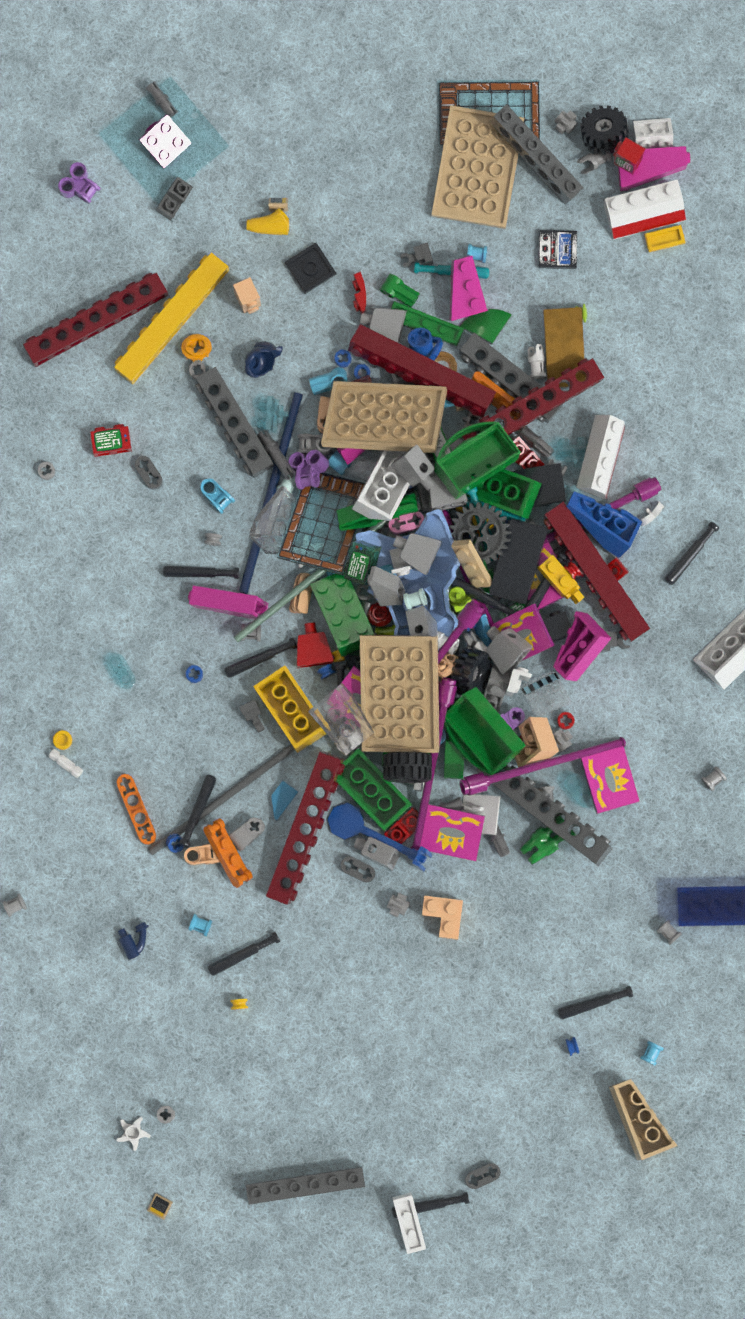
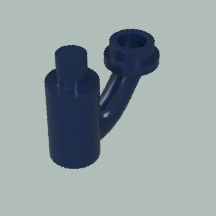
(128, 944)

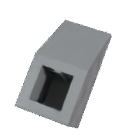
(386, 587)
(496, 687)

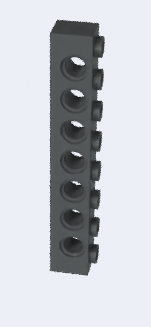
(596, 853)

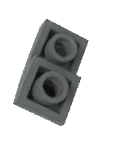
(174, 198)

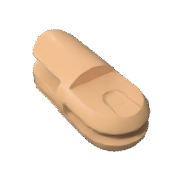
(301, 602)

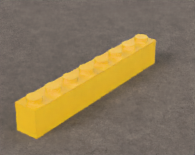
(171, 318)

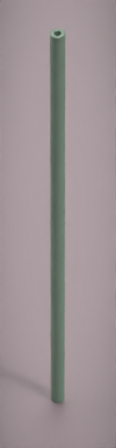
(293, 593)

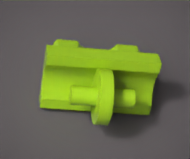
(458, 599)

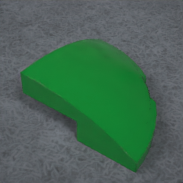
(487, 324)

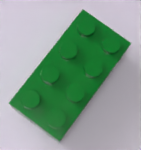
(509, 492)
(342, 612)
(371, 792)

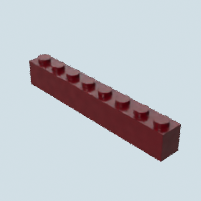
(421, 370)
(596, 572)

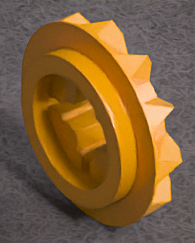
(191, 342)

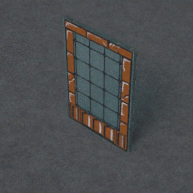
(491, 96)
(313, 527)

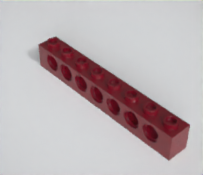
(90, 328)
(592, 377)
(277, 890)

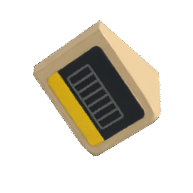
(275, 203)
(160, 1206)

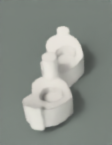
(652, 515)

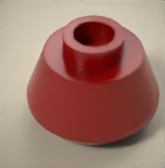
(379, 615)

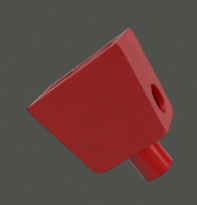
(313, 648)

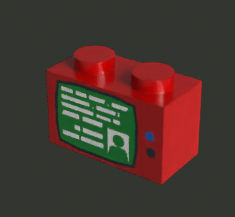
(628, 155)
(111, 440)

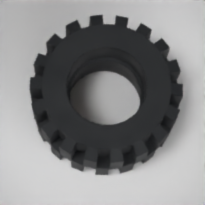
(407, 767)

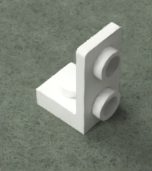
(399, 565)

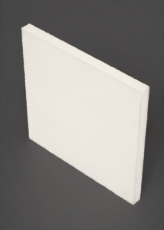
(486, 806)

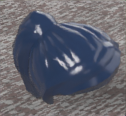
(261, 359)

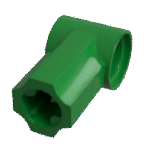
(397, 289)

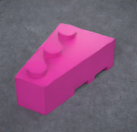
(466, 290)
(581, 647)

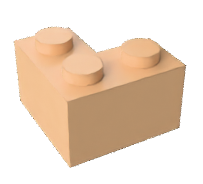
(538, 741)
(448, 910)

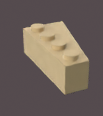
(640, 1122)

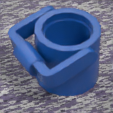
(422, 342)

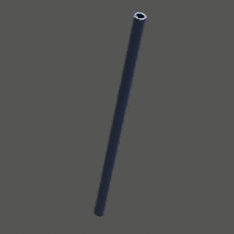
(272, 488)

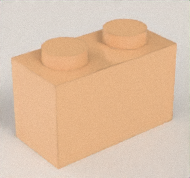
(247, 296)

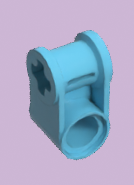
(217, 495)

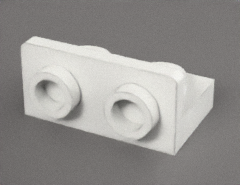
(653, 133)
(514, 682)

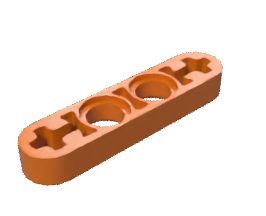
(139, 808)

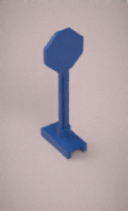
(348, 822)

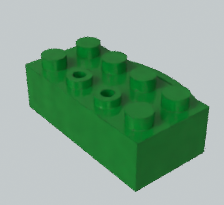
(472, 456)
(481, 733)

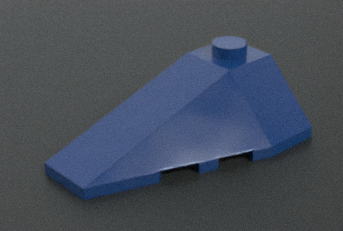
(610, 527)

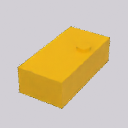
(289, 708)

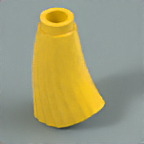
(274, 224)

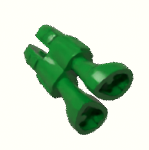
(543, 842)

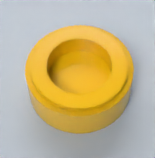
(62, 740)

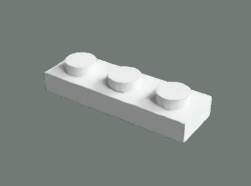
(409, 1223)

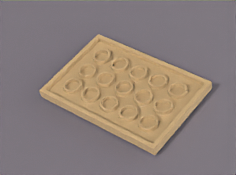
(474, 170)
(384, 416)
(400, 692)

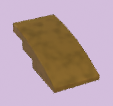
(563, 341)

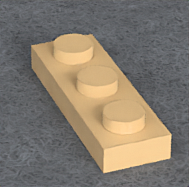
(471, 563)

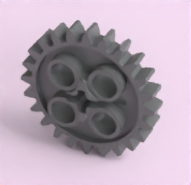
(494, 542)

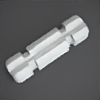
(65, 763)

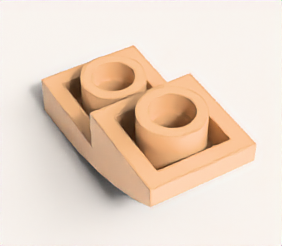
(446, 664)

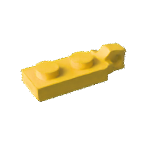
(560, 579)

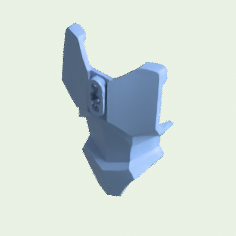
(434, 583)

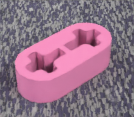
(407, 527)

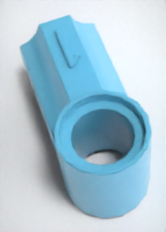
(325, 382)

